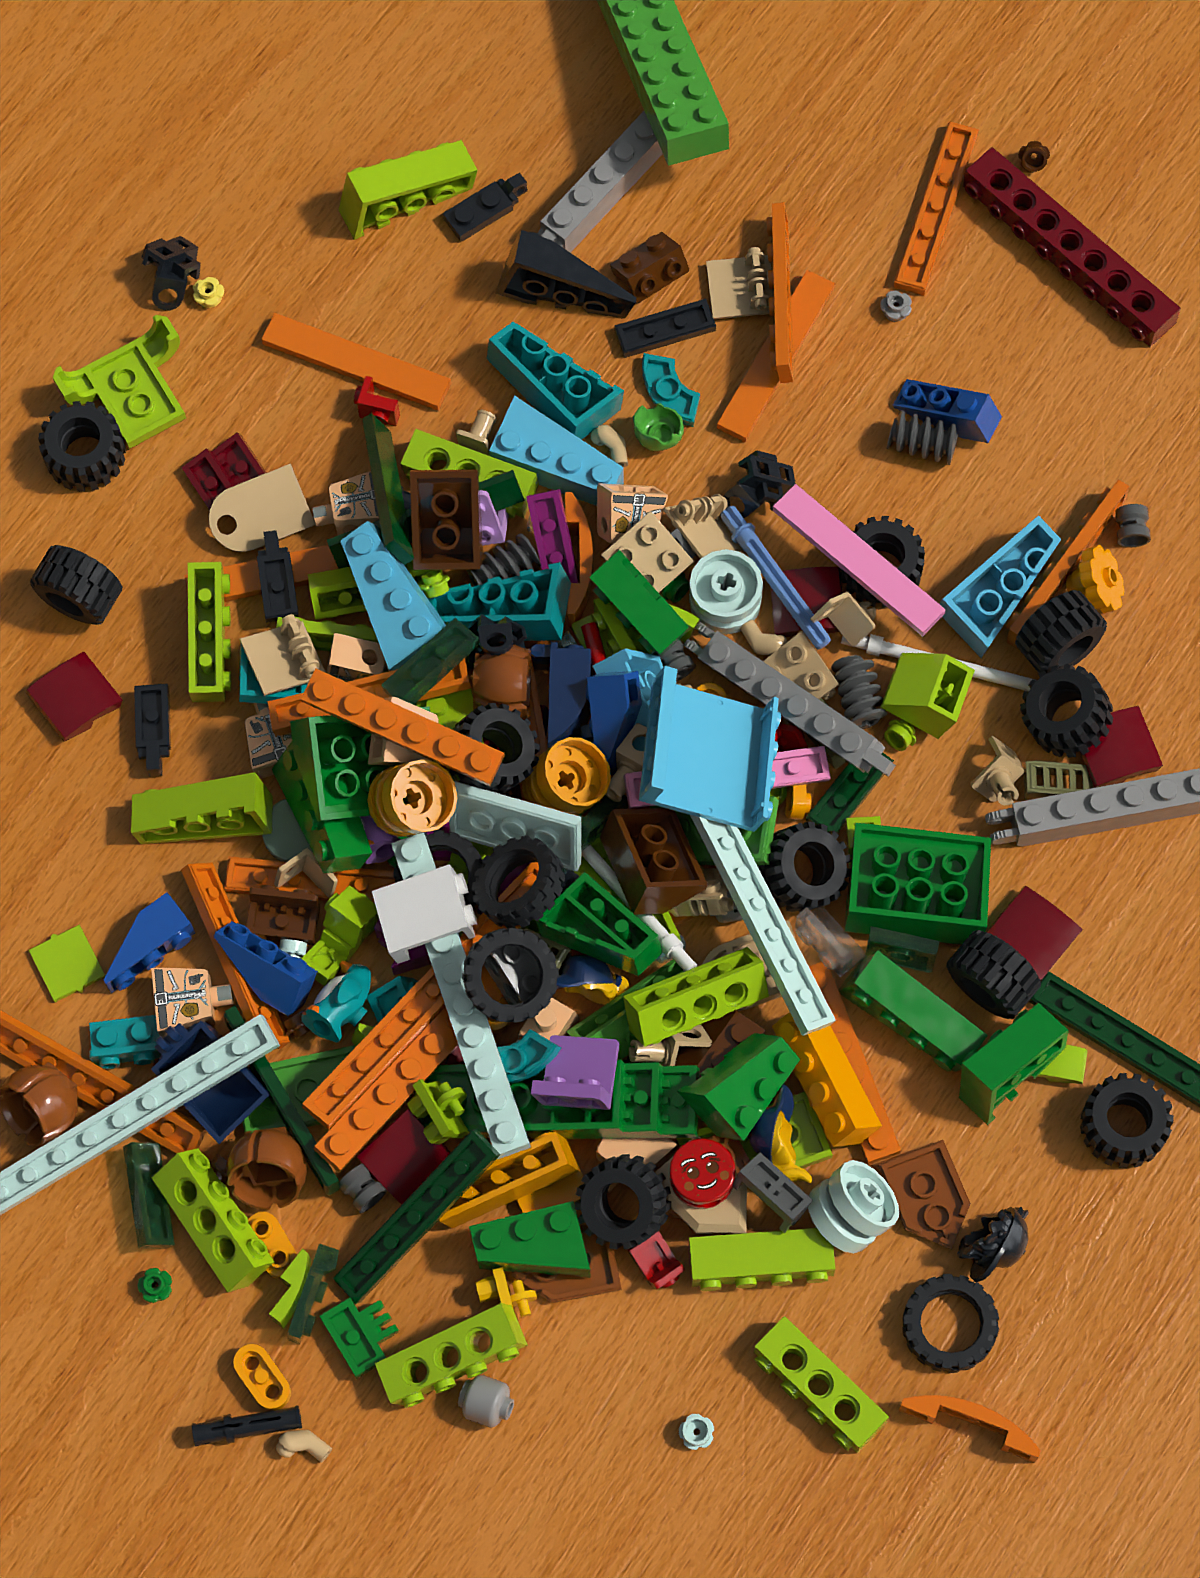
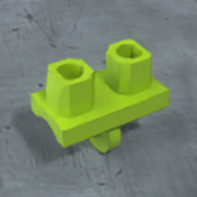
(443, 1107)

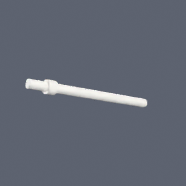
(876, 646)
(670, 944)

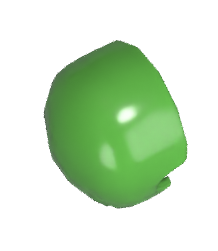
(658, 427)

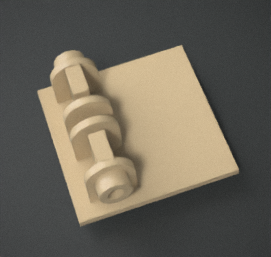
(740, 285)
(701, 524)
(652, 551)
(282, 656)
(804, 667)
(710, 901)

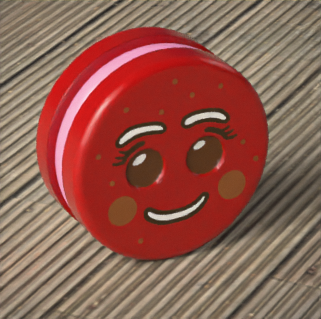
(702, 1173)

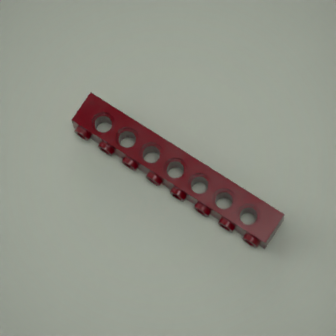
(1089, 250)

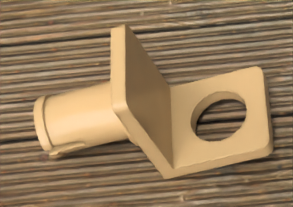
(477, 436)
(848, 616)
(627, 761)
(998, 777)
(306, 862)
(666, 1050)

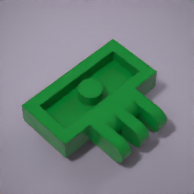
(359, 1334)

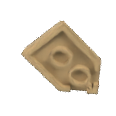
(724, 1218)

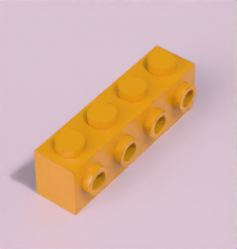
(830, 1084)
(514, 1177)

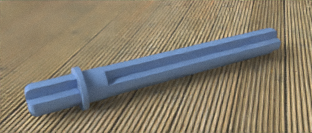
(744, 535)

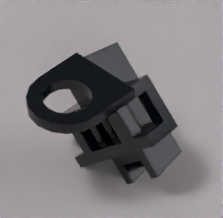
(172, 266)
(758, 487)
(492, 633)

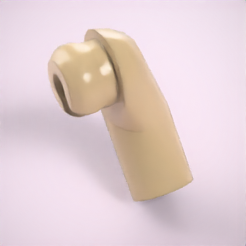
(615, 442)
(762, 643)
(302, 1440)

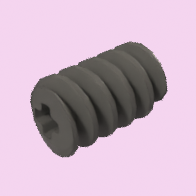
(923, 437)
(506, 562)
(857, 691)

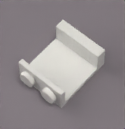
(423, 910)

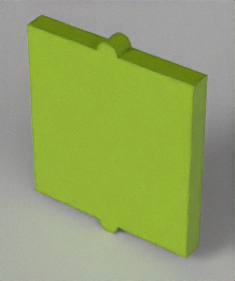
(67, 963)

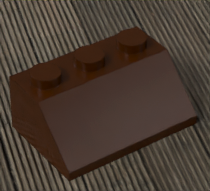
(651, 859)
(725, 1035)

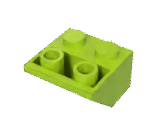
(928, 691)

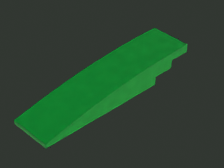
(641, 1105)

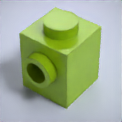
(350, 916)

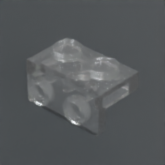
(829, 939)

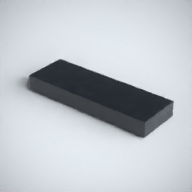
(665, 328)

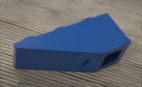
(971, 411)
(614, 710)
(152, 935)
(269, 971)

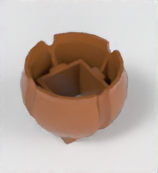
(503, 679)
(38, 1103)
(266, 1168)

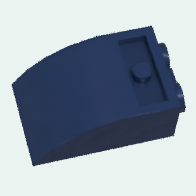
(567, 688)
(222, 1105)

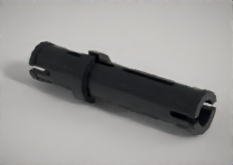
(244, 1426)

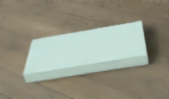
(495, 818)

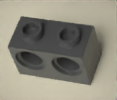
(513, 972)

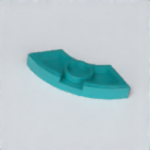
(665, 387)
(527, 1056)

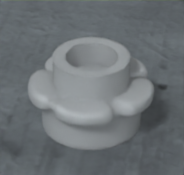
(896, 313)

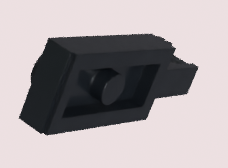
(485, 206)
(276, 579)
(152, 725)

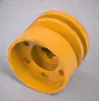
(577, 768)
(429, 795)

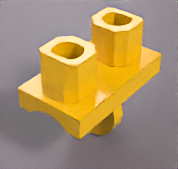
(496, 1288)

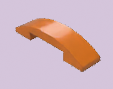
(578, 525)
(1015, 1440)

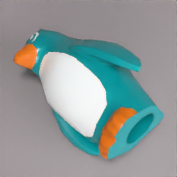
(339, 1002)

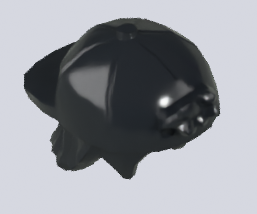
(997, 1243)

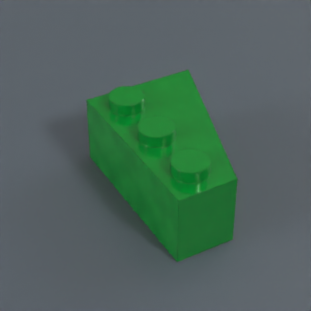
(638, 604)
(600, 927)
(1009, 1059)
(742, 1085)
(533, 1242)

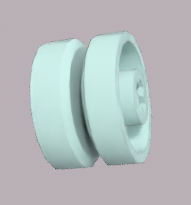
(725, 590)
(853, 1207)

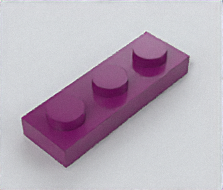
(552, 532)

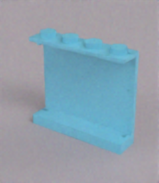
(709, 754)

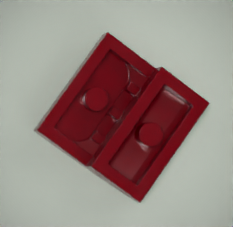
(222, 468)
(816, 588)
(74, 696)
(1124, 751)
(1035, 929)
(403, 1156)

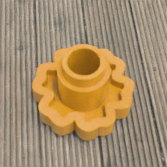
(1098, 579)

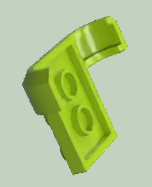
(130, 384)

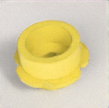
(210, 299)

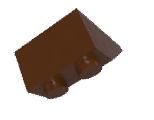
(446, 519)

